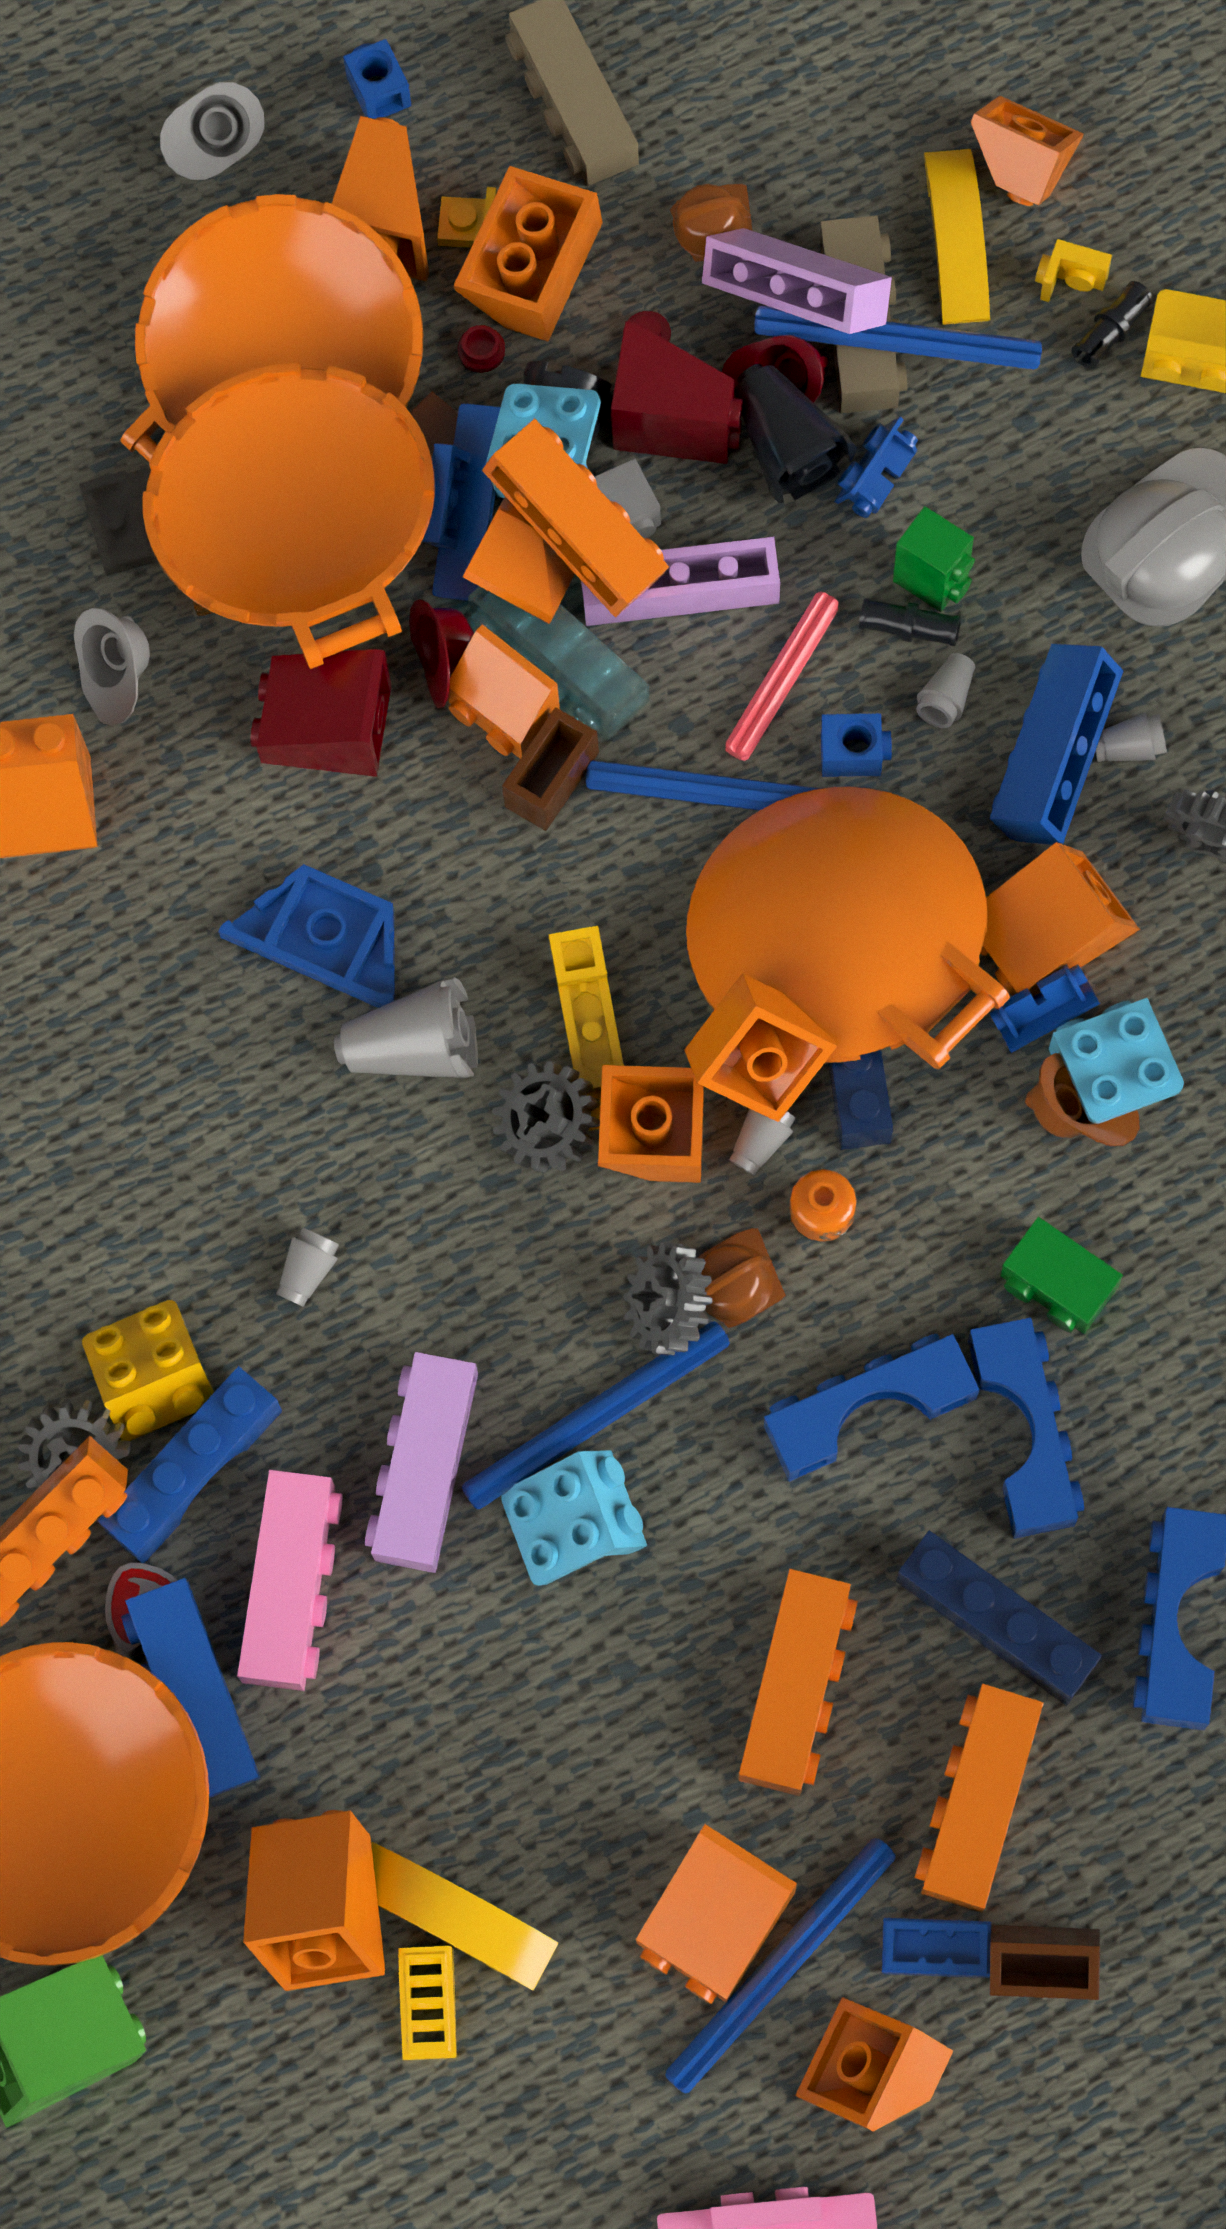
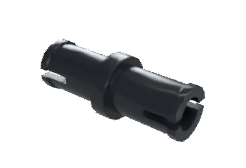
(1112, 324)
(910, 622)

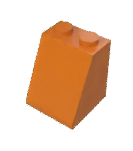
(382, 190)
(45, 787)
(1051, 917)
(313, 1901)
(714, 1915)

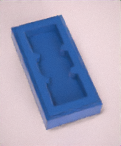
(936, 1947)

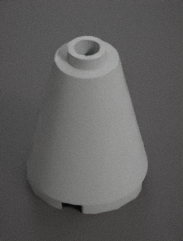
(413, 1036)

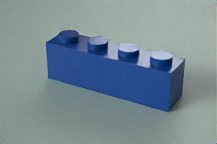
(1056, 744)
(184, 1660)

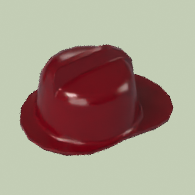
(790, 355)
(440, 641)

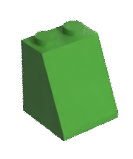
(63, 2037)

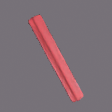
(781, 676)

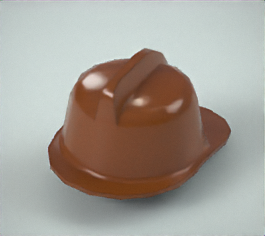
(708, 212)
(1062, 1113)
(741, 1278)

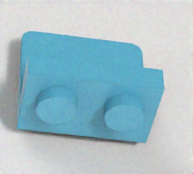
(564, 410)
(1118, 1060)
(573, 1515)

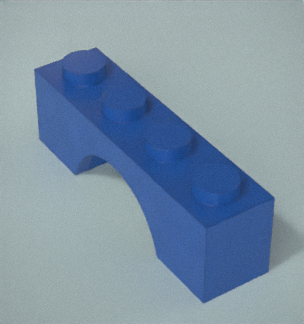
(1010, 1363)
(928, 1378)
(210, 1439)
(1176, 1684)

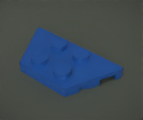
(323, 933)

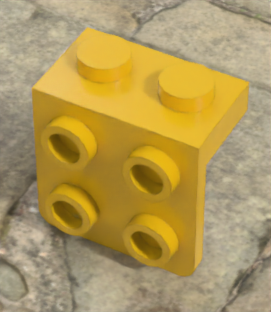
(1187, 341)
(147, 1369)

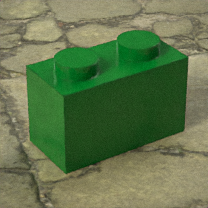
(934, 560)
(1059, 1277)

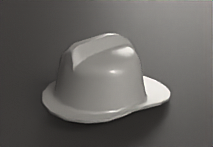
(212, 131)
(110, 659)

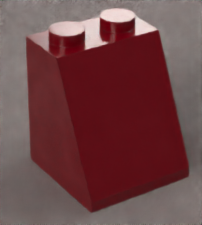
(672, 402)
(324, 714)

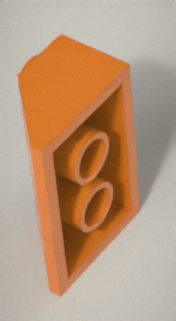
(530, 251)

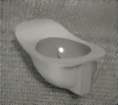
(1163, 540)

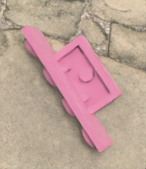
(790, 2211)

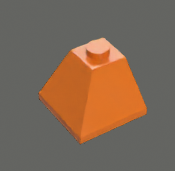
(1023, 149)
(519, 565)
(872, 2067)

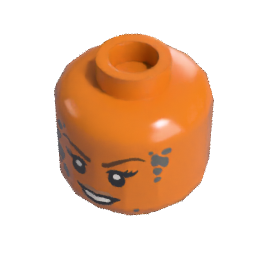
(822, 1205)

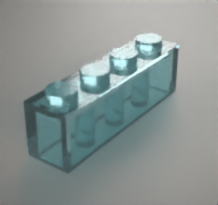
(586, 670)

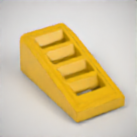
(427, 1956)

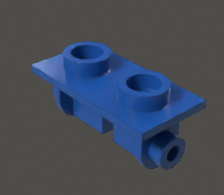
(885, 451)
(1061, 999)

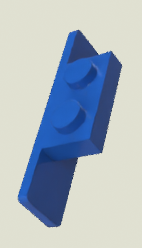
(461, 499)

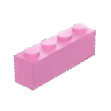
(288, 1580)

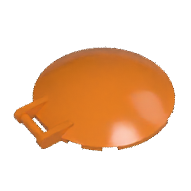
(268, 289)
(291, 501)
(852, 914)
(94, 1801)

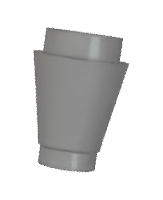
(946, 692)
(1132, 740)
(760, 1140)
(306, 1266)

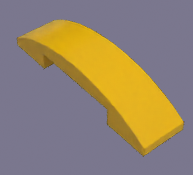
(958, 236)
(586, 1005)
(461, 1918)

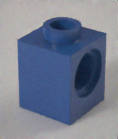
(382, 96)
(841, 728)

